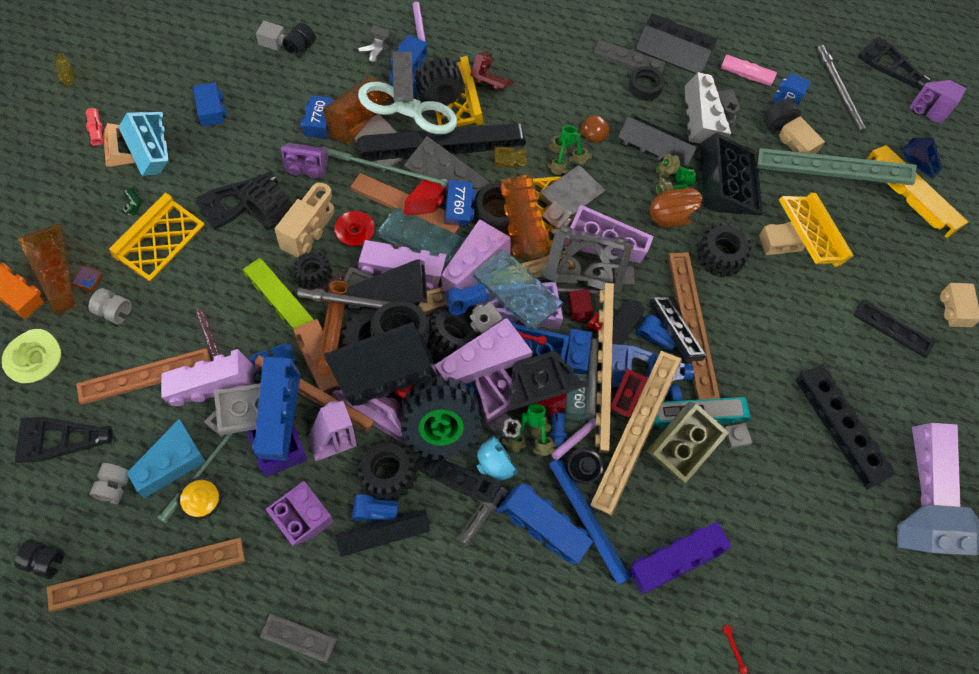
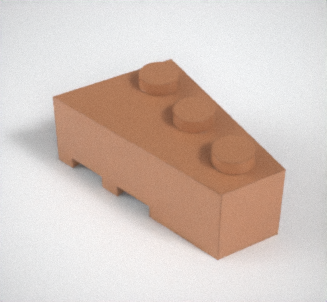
(309, 341)

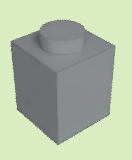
(270, 35)

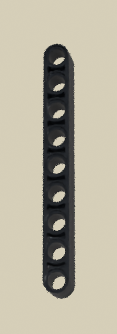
(458, 141)

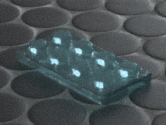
(419, 235)
(517, 289)

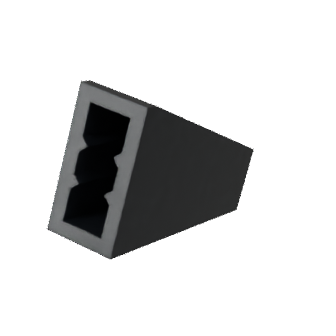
(400, 284)

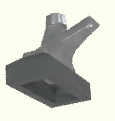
(383, 40)

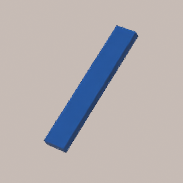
(590, 522)

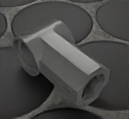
(504, 427)

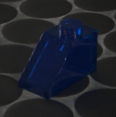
(924, 155)

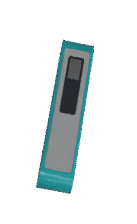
(722, 410)

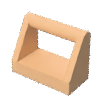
(111, 151)

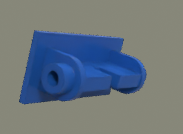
(279, 351)

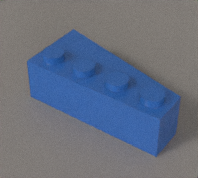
(276, 408)
(545, 523)

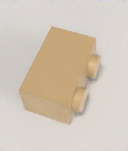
(801, 137)
(780, 239)
(960, 305)

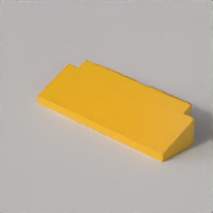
(923, 197)

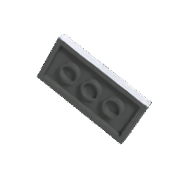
(438, 163)

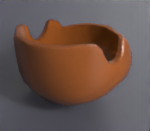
(594, 129)

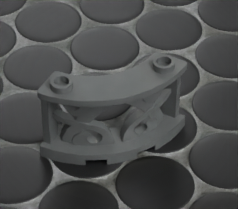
(559, 272)

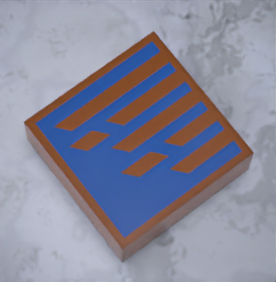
(87, 279)

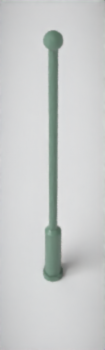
(348, 157)
(173, 505)

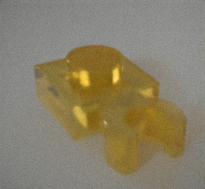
(64, 70)
(507, 157)

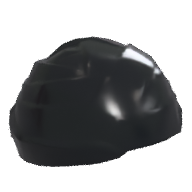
(584, 465)

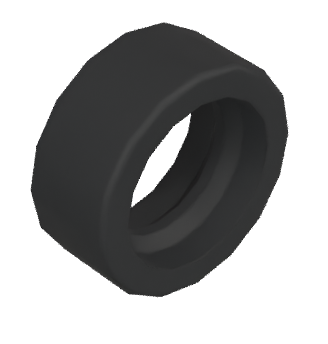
(643, 93)
(781, 114)

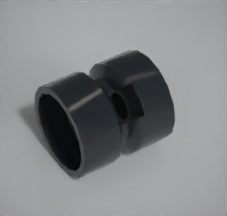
(299, 39)
(37, 558)

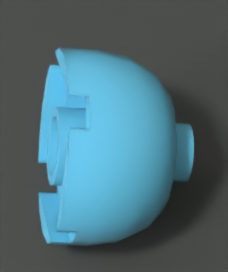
(495, 460)

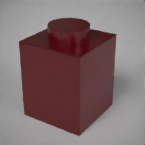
(580, 305)

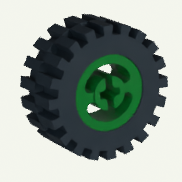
(440, 401)

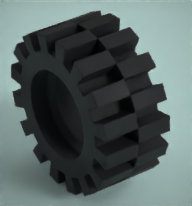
(312, 279)

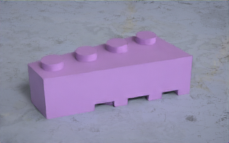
(597, 223)
(486, 354)

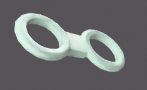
(409, 108)

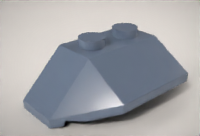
(940, 530)

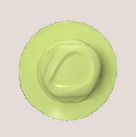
(31, 356)

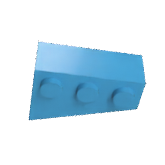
(166, 461)

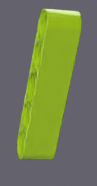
(277, 294)

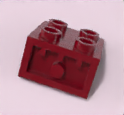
(479, 71)

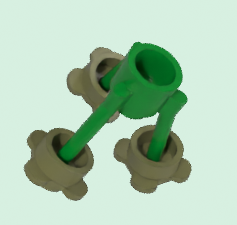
(559, 144)
(669, 166)
(537, 422)

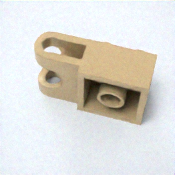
(305, 221)

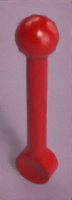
(541, 340)
(727, 630)

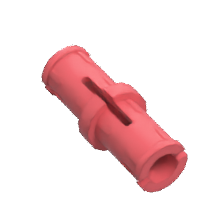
(94, 126)

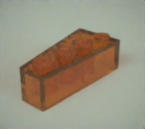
(347, 115)
(524, 218)
(50, 262)

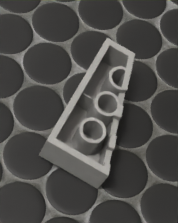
(704, 109)

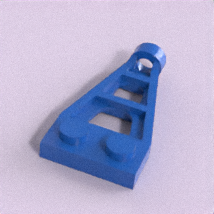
(622, 359)

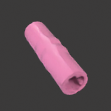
(748, 70)

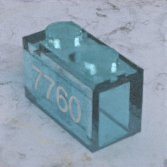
(576, 402)

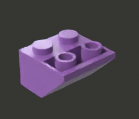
(942, 97)
(304, 160)
(300, 514)

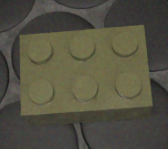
(687, 441)

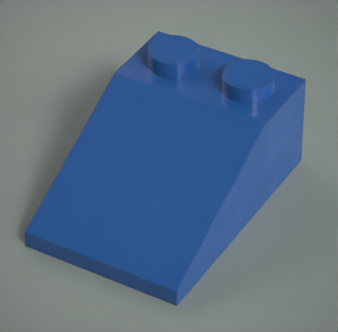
(554, 341)

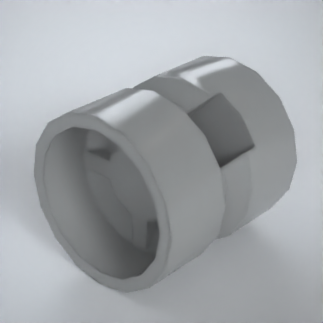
(109, 305)
(111, 475)

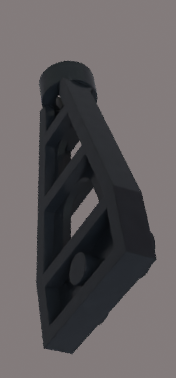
(878, 48)
(213, 208)
(32, 433)

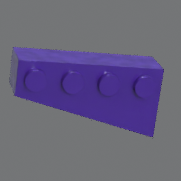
(679, 558)

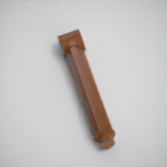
(332, 326)

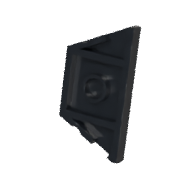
(541, 380)

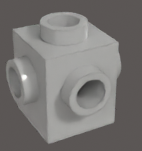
(481, 313)

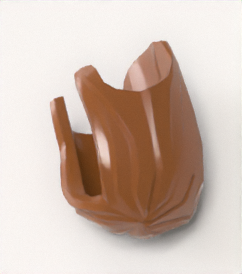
(674, 207)

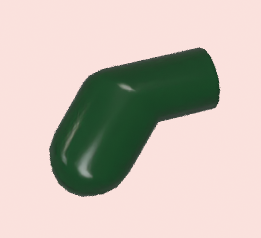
(134, 202)

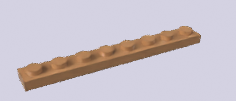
(690, 311)
(145, 575)

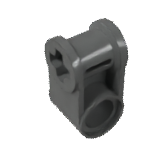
(729, 104)

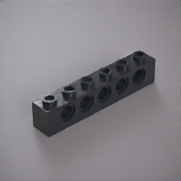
(845, 437)

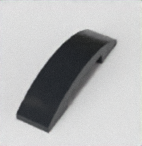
(460, 479)

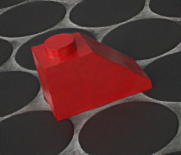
(425, 198)

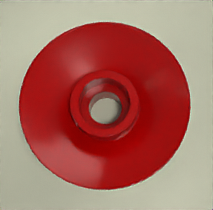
(354, 221)

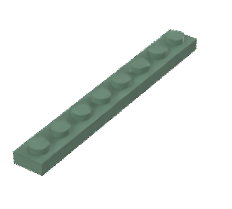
(837, 166)

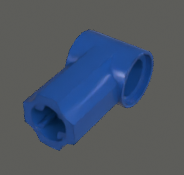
(459, 300)
(653, 331)
(370, 509)

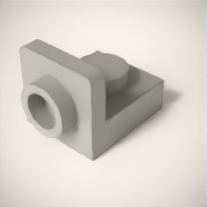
(558, 215)

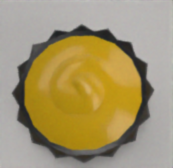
(199, 498)

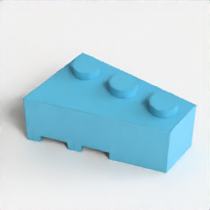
(145, 141)

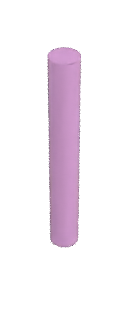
(418, 20)
(574, 439)

